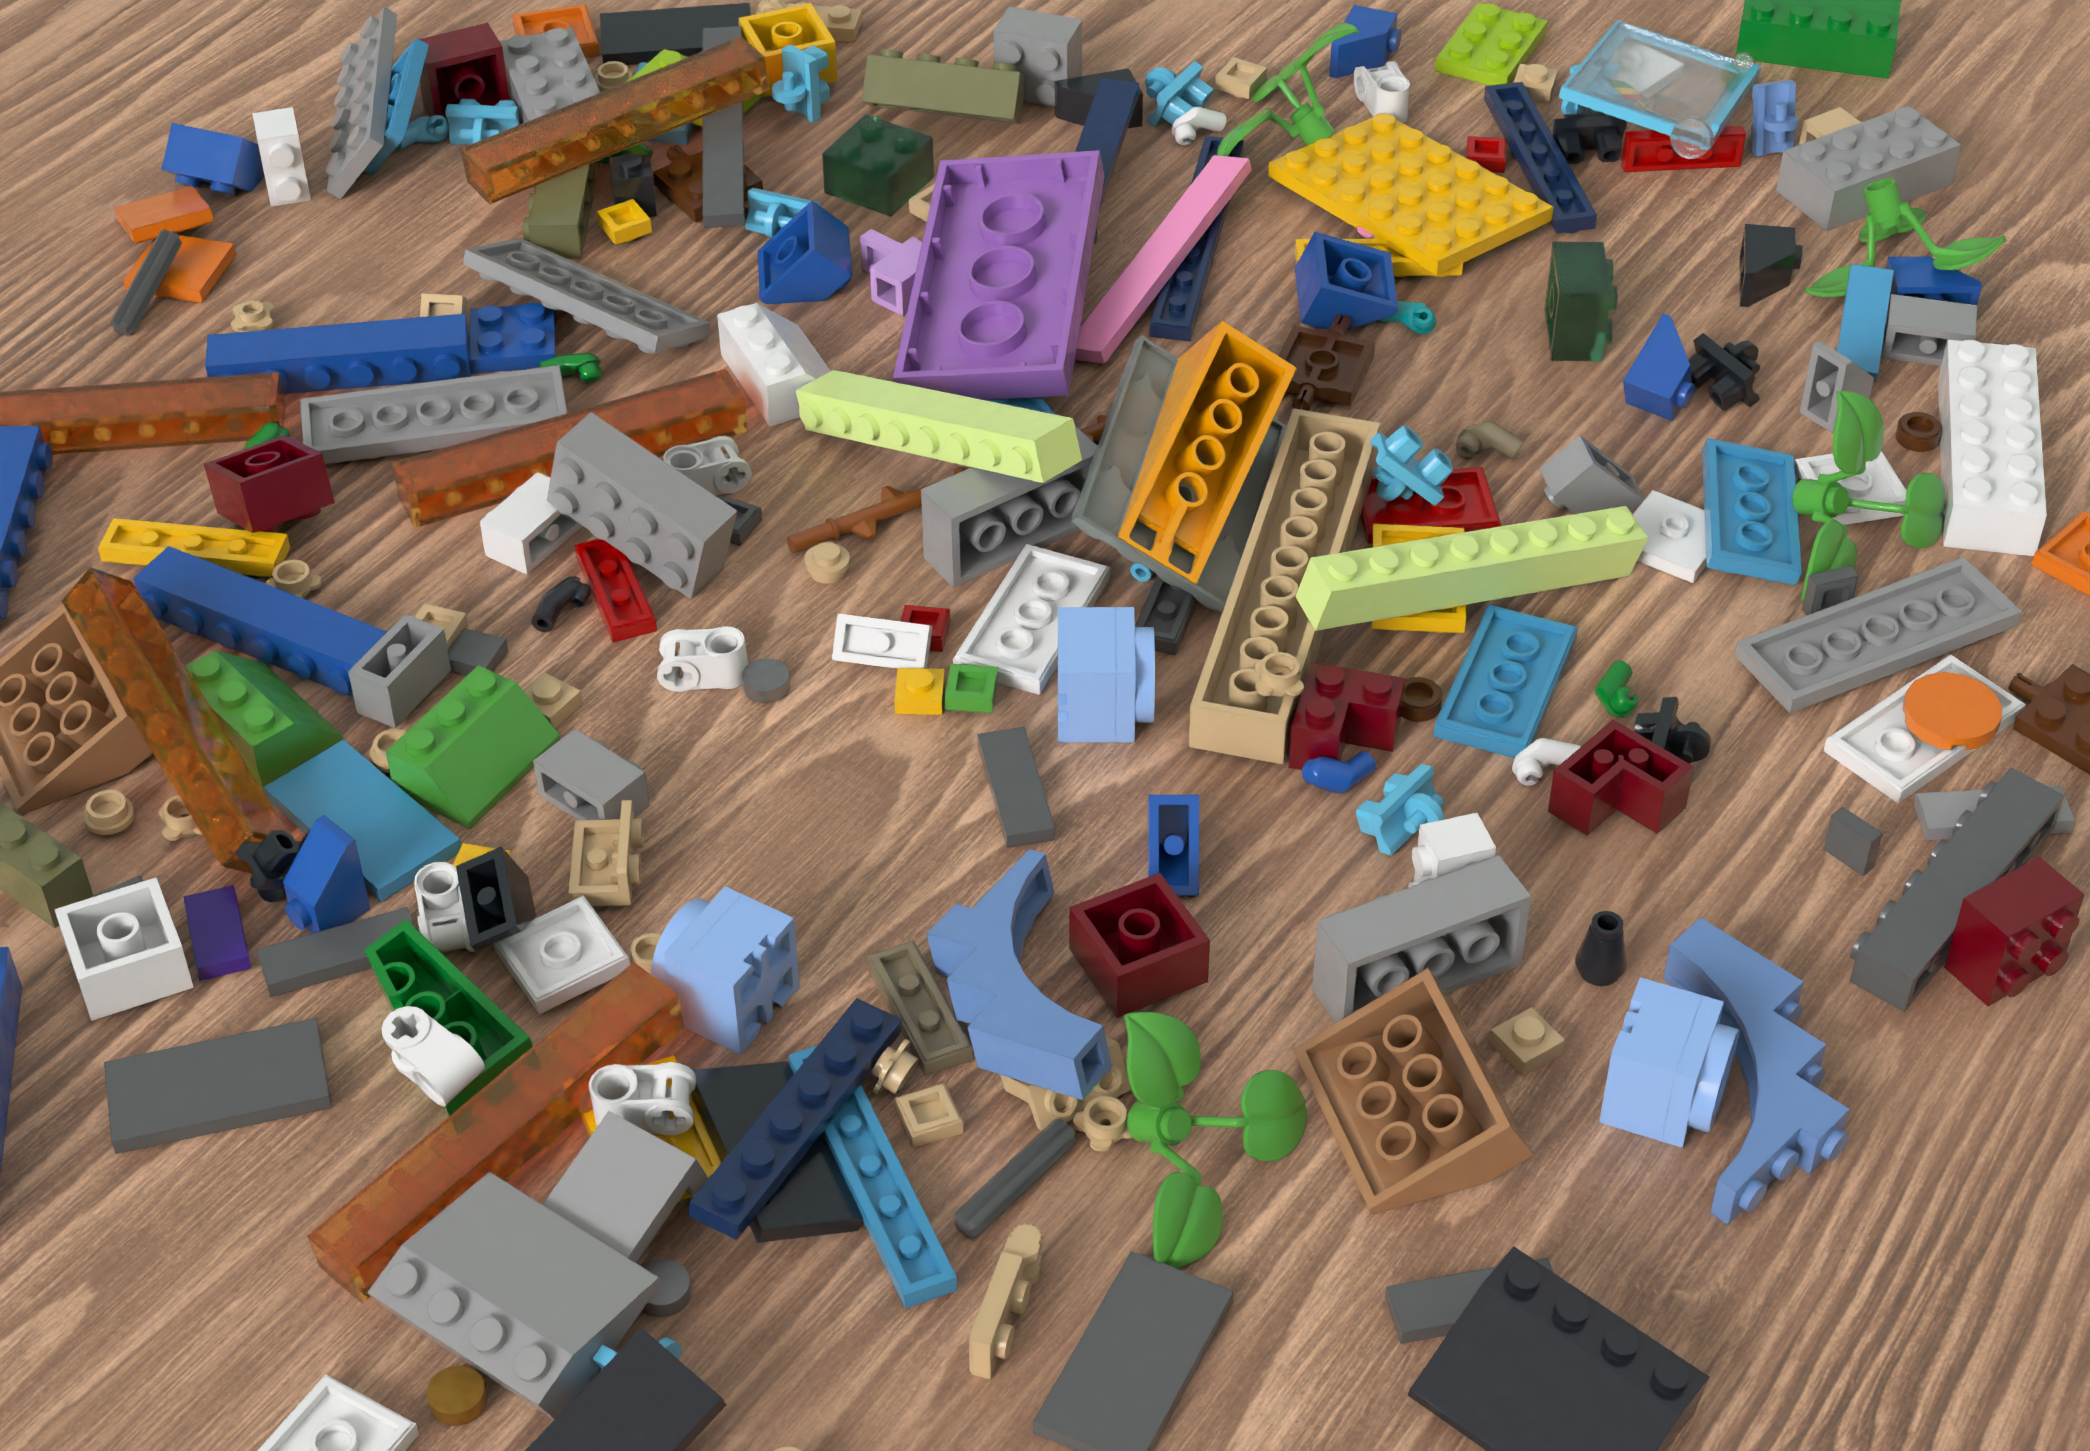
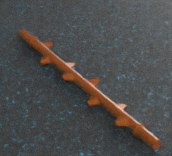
(892, 504)

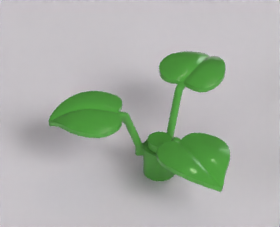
(1307, 120)
(1892, 216)
(1858, 440)
(1159, 1062)

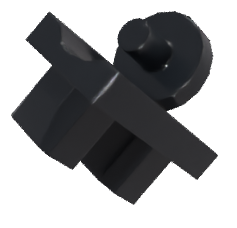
(1589, 132)
(1730, 366)
(1665, 730)
(270, 862)

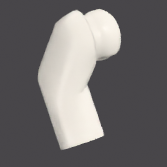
(1194, 119)
(1537, 756)

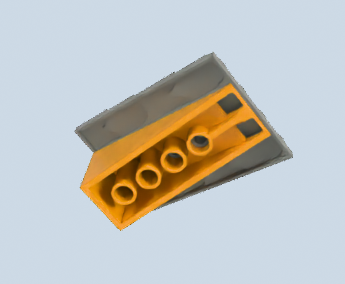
(1187, 459)

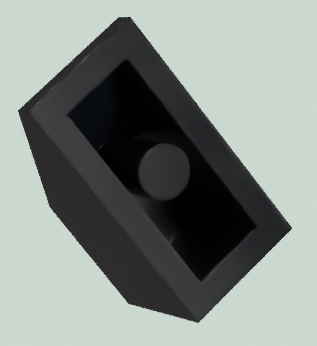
(1076, 96)
(633, 180)
(1766, 261)
(494, 897)

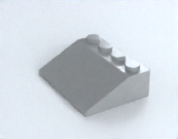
(515, 1292)

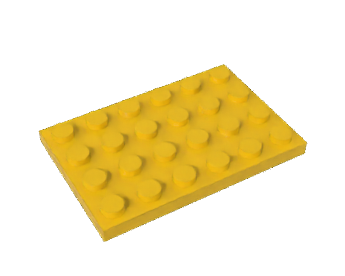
(1411, 192)

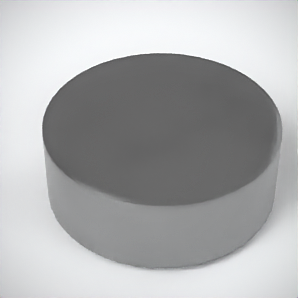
(766, 680)
(673, 1291)

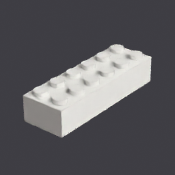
(1991, 448)

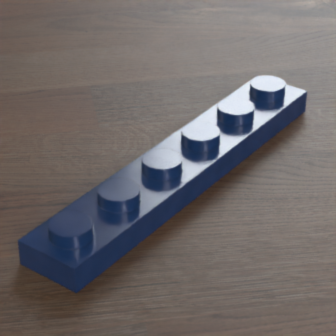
(1540, 157)
(794, 1119)

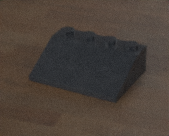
(1554, 1371)

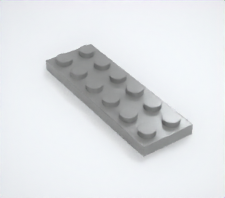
(361, 102)
(586, 295)
(428, 413)
(1877, 634)

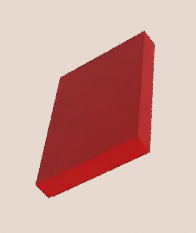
(1465, 505)

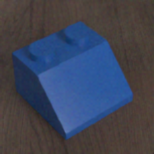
(212, 158)
(805, 259)
(1344, 280)

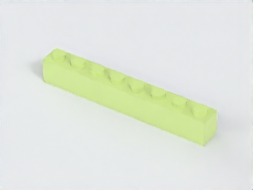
(940, 425)
(1469, 567)

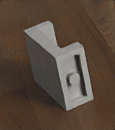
(624, 1185)

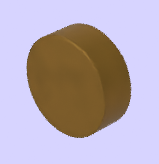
(456, 1395)

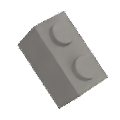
(1920, 328)
(400, 671)
(589, 779)

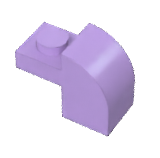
(890, 269)

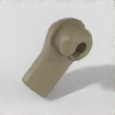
(1487, 436)

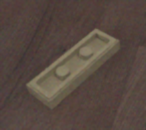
(925, 1013)

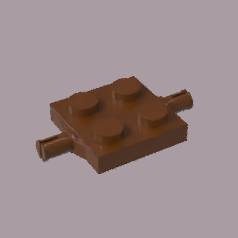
(684, 182)
(1326, 363)
(2057, 715)

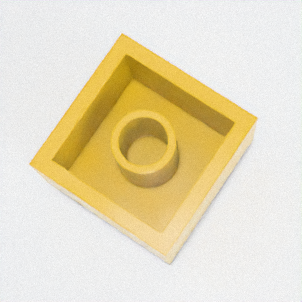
(792, 25)

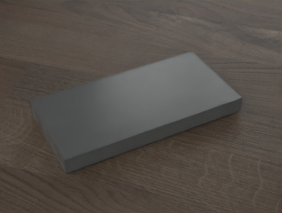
(216, 1085)
(1134, 1359)

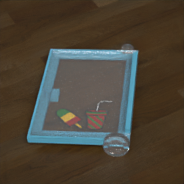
(1663, 85)

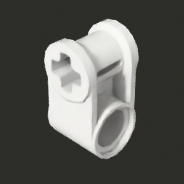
(1383, 90)
(708, 465)
(706, 657)
(441, 907)
(430, 1054)
(643, 1095)

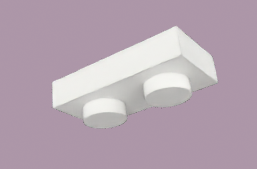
(881, 642)

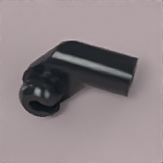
(553, 601)

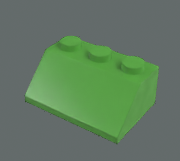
(261, 714)
(471, 747)

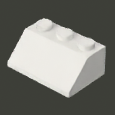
(768, 359)

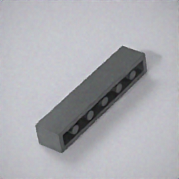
(1985, 845)

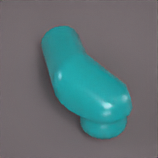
(1414, 316)

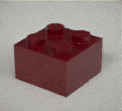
(463, 66)
(270, 484)
(2014, 931)
(1139, 944)

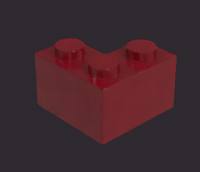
(1344, 708)
(1621, 774)

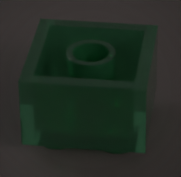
(878, 165)
(1579, 301)

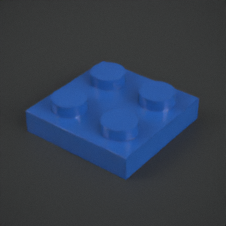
(511, 337)

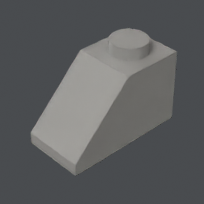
(1826, 374)
(1588, 480)

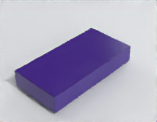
(217, 932)

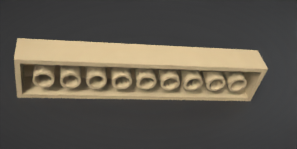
(1303, 514)

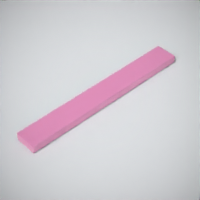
(1160, 258)

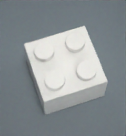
(124, 948)

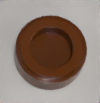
(1918, 432)
(1421, 699)

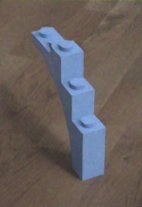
(1010, 1020)
(1777, 1059)

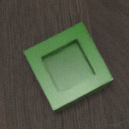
(971, 688)

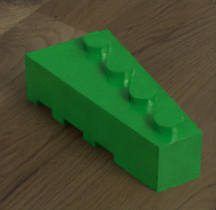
(1822, 34)
(421, 977)

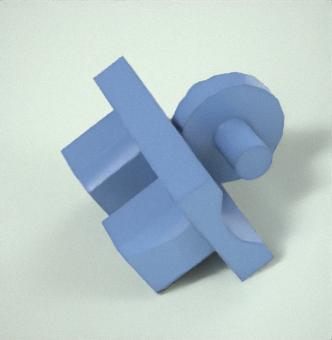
(1773, 117)

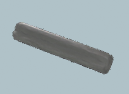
(146, 282)
(1014, 1178)

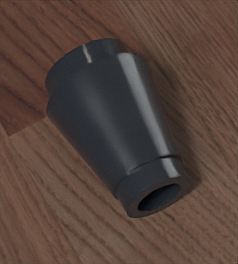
(1602, 951)

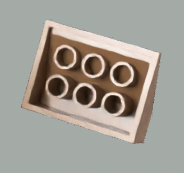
(61, 719)
(1411, 1098)

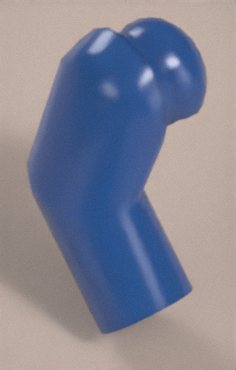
(1338, 775)

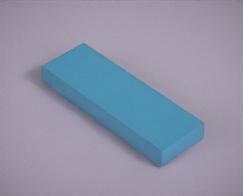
(1865, 316)

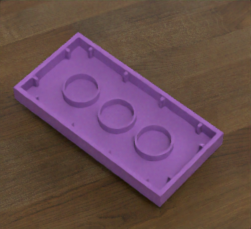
(1002, 276)

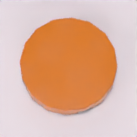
(1952, 711)

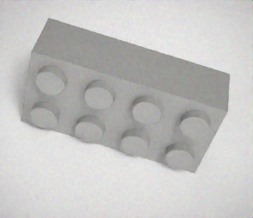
(546, 72)
(1830, 172)
(640, 505)
(988, 517)
(1454, 925)

